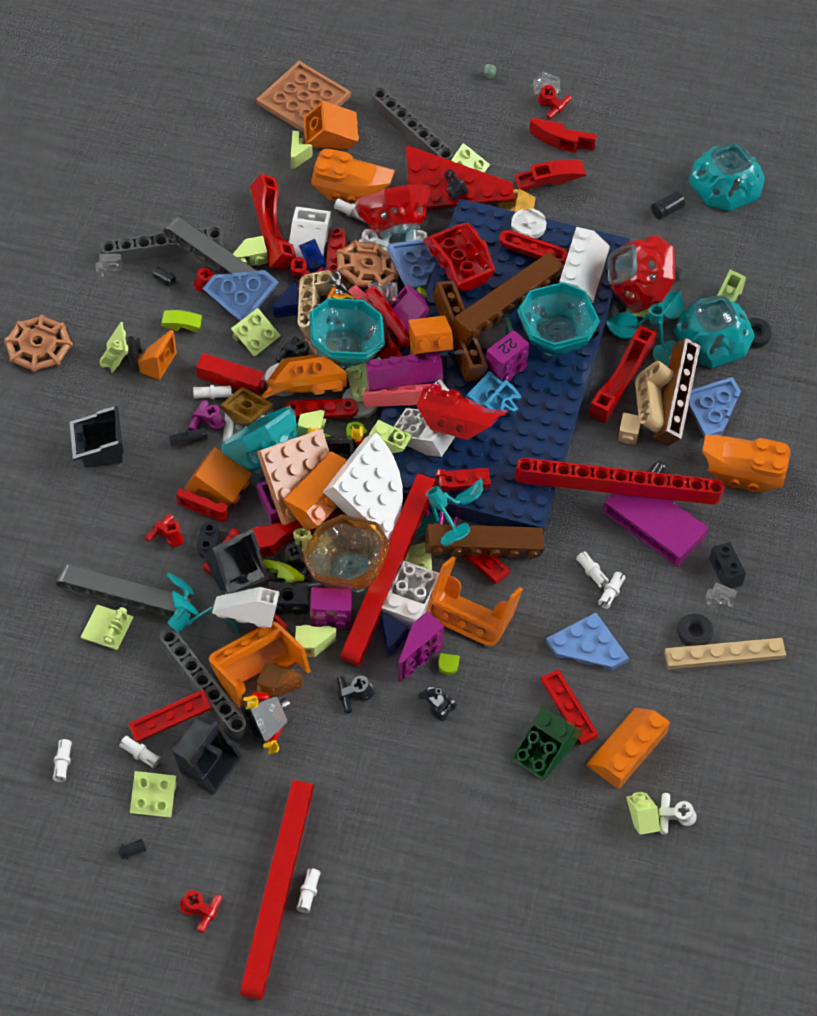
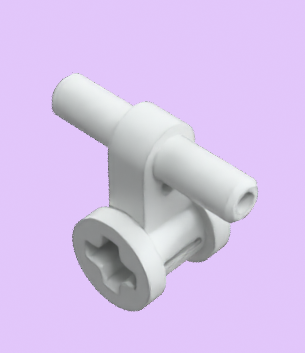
(373, 239)
(667, 813)

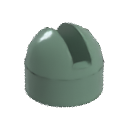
(489, 71)

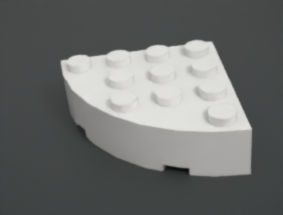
(369, 485)

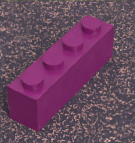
(404, 370)

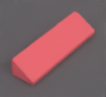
(394, 395)

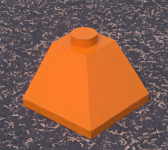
(158, 356)

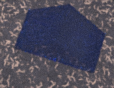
(312, 255)
(287, 303)
(394, 632)

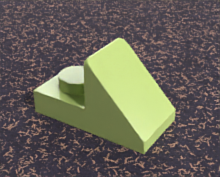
(299, 151)
(732, 285)

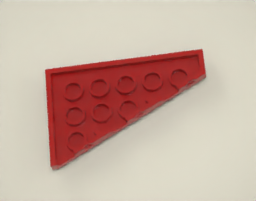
(428, 170)

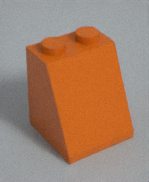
(330, 127)
(430, 335)
(219, 479)

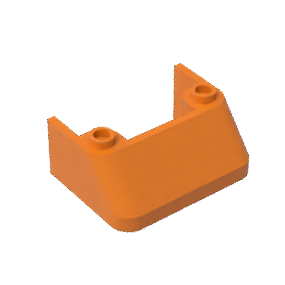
(466, 616)
(248, 654)

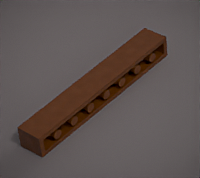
(506, 298)

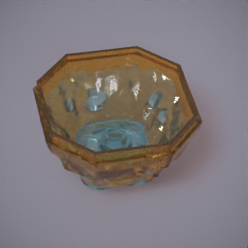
(347, 553)

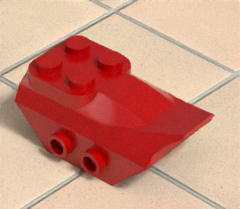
(462, 256)
(454, 414)

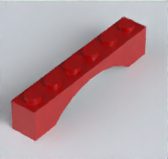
(265, 195)
(612, 392)
(275, 536)

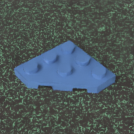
(412, 262)
(241, 291)
(713, 405)
(588, 644)

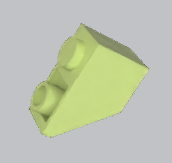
(252, 251)
(310, 419)
(393, 437)
(315, 638)
(643, 813)

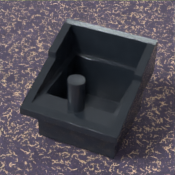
(97, 438)
(237, 563)
(206, 755)

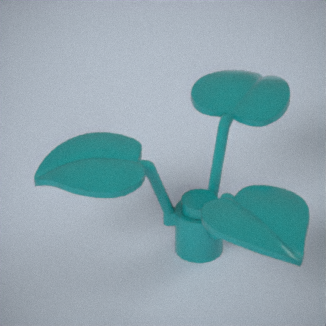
(625, 324)
(439, 500)
(181, 616)

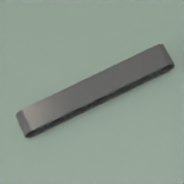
(408, 124)
(152, 245)
(204, 248)
(116, 591)
(201, 675)

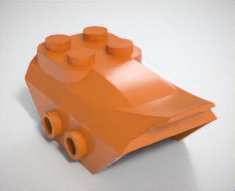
(346, 178)
(306, 375)
(746, 463)

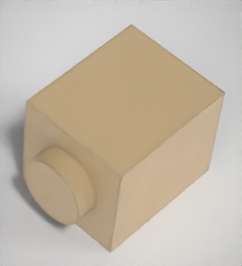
(629, 429)

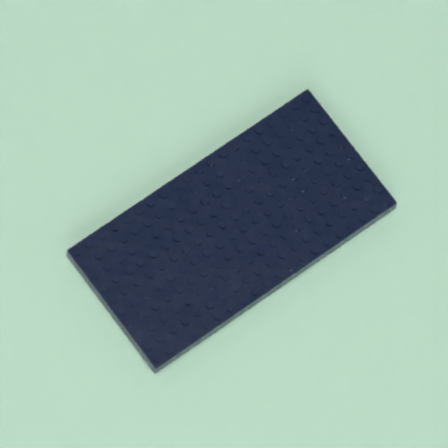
(549, 388)

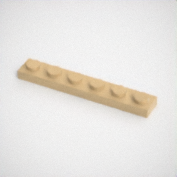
(725, 653)

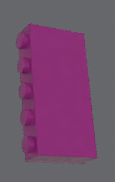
(658, 524)

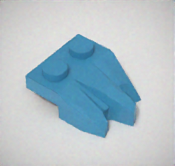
(495, 394)

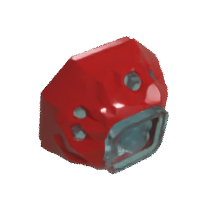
(394, 209)
(642, 272)

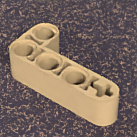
(310, 291)
(649, 395)

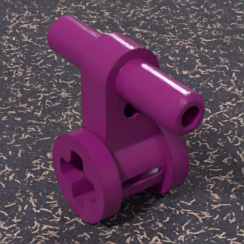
(207, 415)

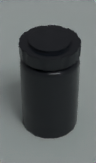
(668, 205)

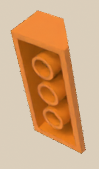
(307, 498)
(629, 746)

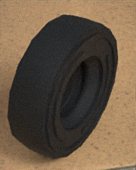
(766, 331)
(695, 619)

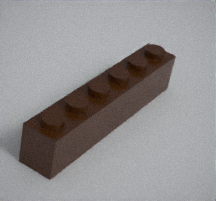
(469, 354)
(678, 391)
(487, 540)

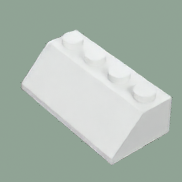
(585, 261)

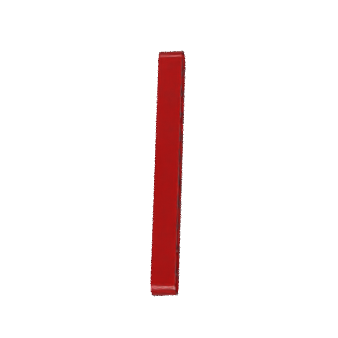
(619, 481)
(400, 543)
(277, 890)

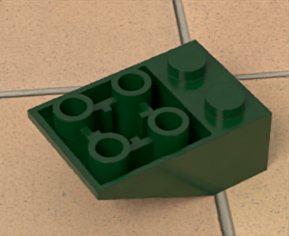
(546, 743)

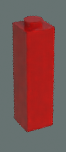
(230, 374)

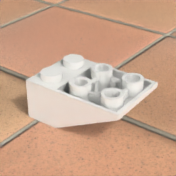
(310, 225)
(423, 438)
(410, 593)
(250, 606)

